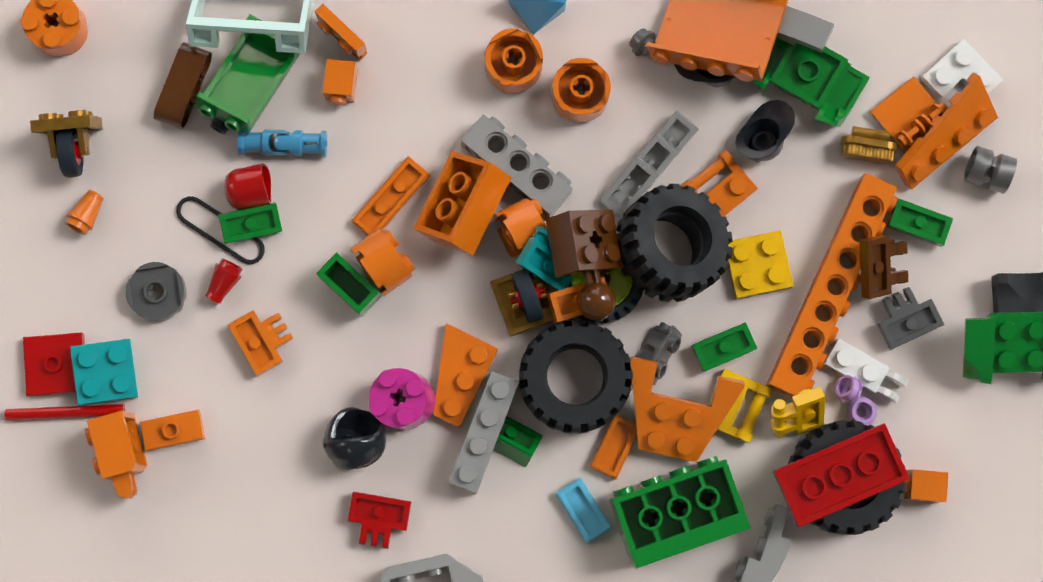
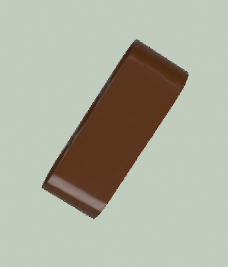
(182, 85)

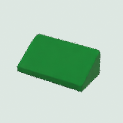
(517, 441)

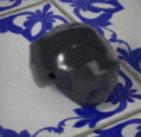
(354, 439)

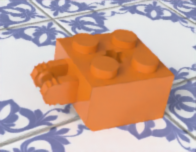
(117, 450)

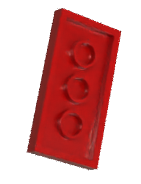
(841, 475)

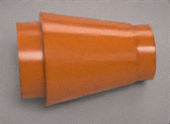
(84, 213)

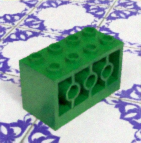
(696, 522)

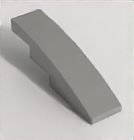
(804, 29)
(649, 164)

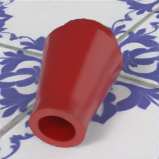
(223, 279)

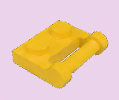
(761, 392)

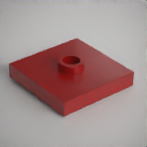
(50, 363)

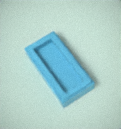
(583, 510)

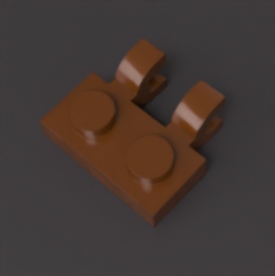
(876, 266)

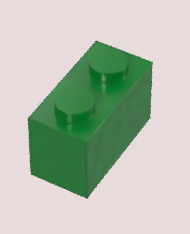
(349, 284)

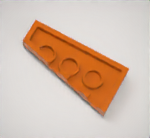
(961, 122)

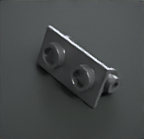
(665, 341)

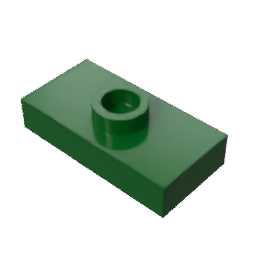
(920, 222)
(250, 223)
(724, 347)

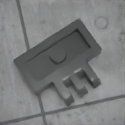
(908, 319)

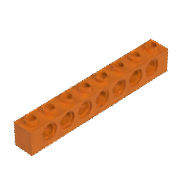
(881, 196)

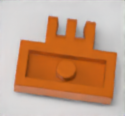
(260, 340)

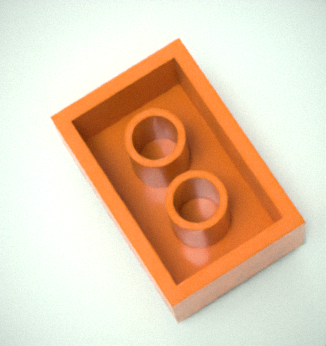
(462, 202)

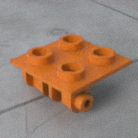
(908, 113)

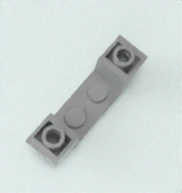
(432, 566)

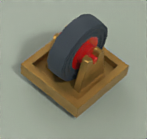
(68, 137)
(522, 301)

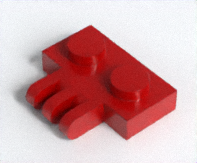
(378, 516)

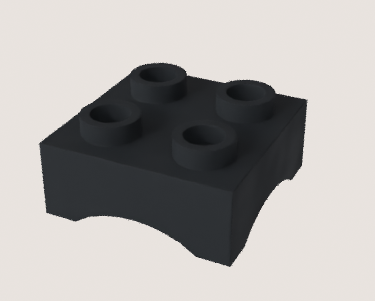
(1017, 292)

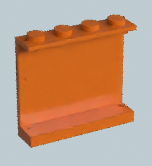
(719, 36)

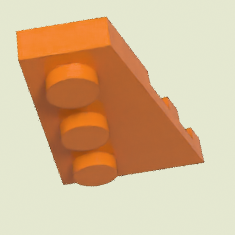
(461, 373)

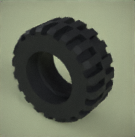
(700, 223)
(581, 336)
(865, 514)

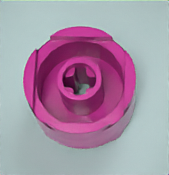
(386, 393)

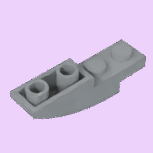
(770, 549)

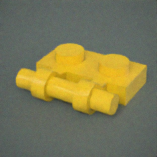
(801, 415)

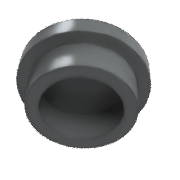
(639, 41)

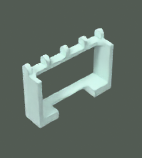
(288, 36)

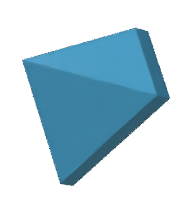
(537, 13)

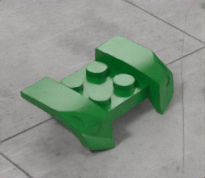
(816, 79)
(1003, 345)

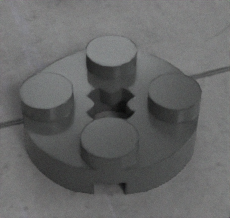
(142, 282)

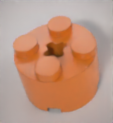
(51, 40)
(520, 46)
(595, 83)
(519, 224)
(382, 260)

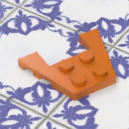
(674, 424)

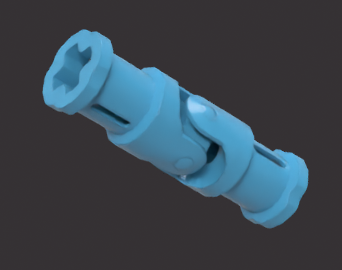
(284, 143)

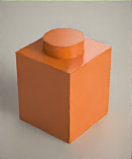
(340, 81)
(926, 485)

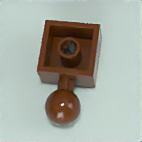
(586, 246)

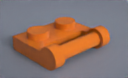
(729, 191)

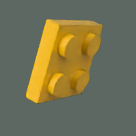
(759, 265)

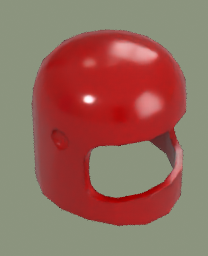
(248, 187)

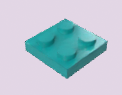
(104, 372)

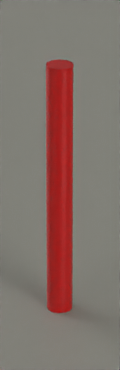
(62, 412)

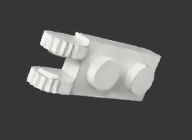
(853, 362)

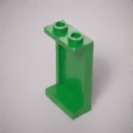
(246, 81)

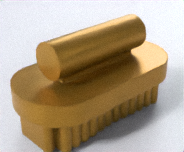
(868, 145)

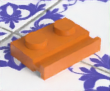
(347, 39)

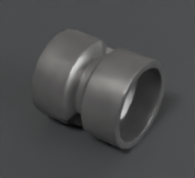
(1000, 172)

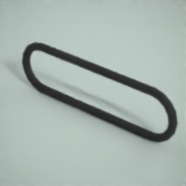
(192, 198)

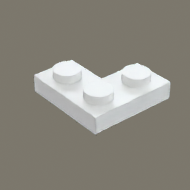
(958, 66)

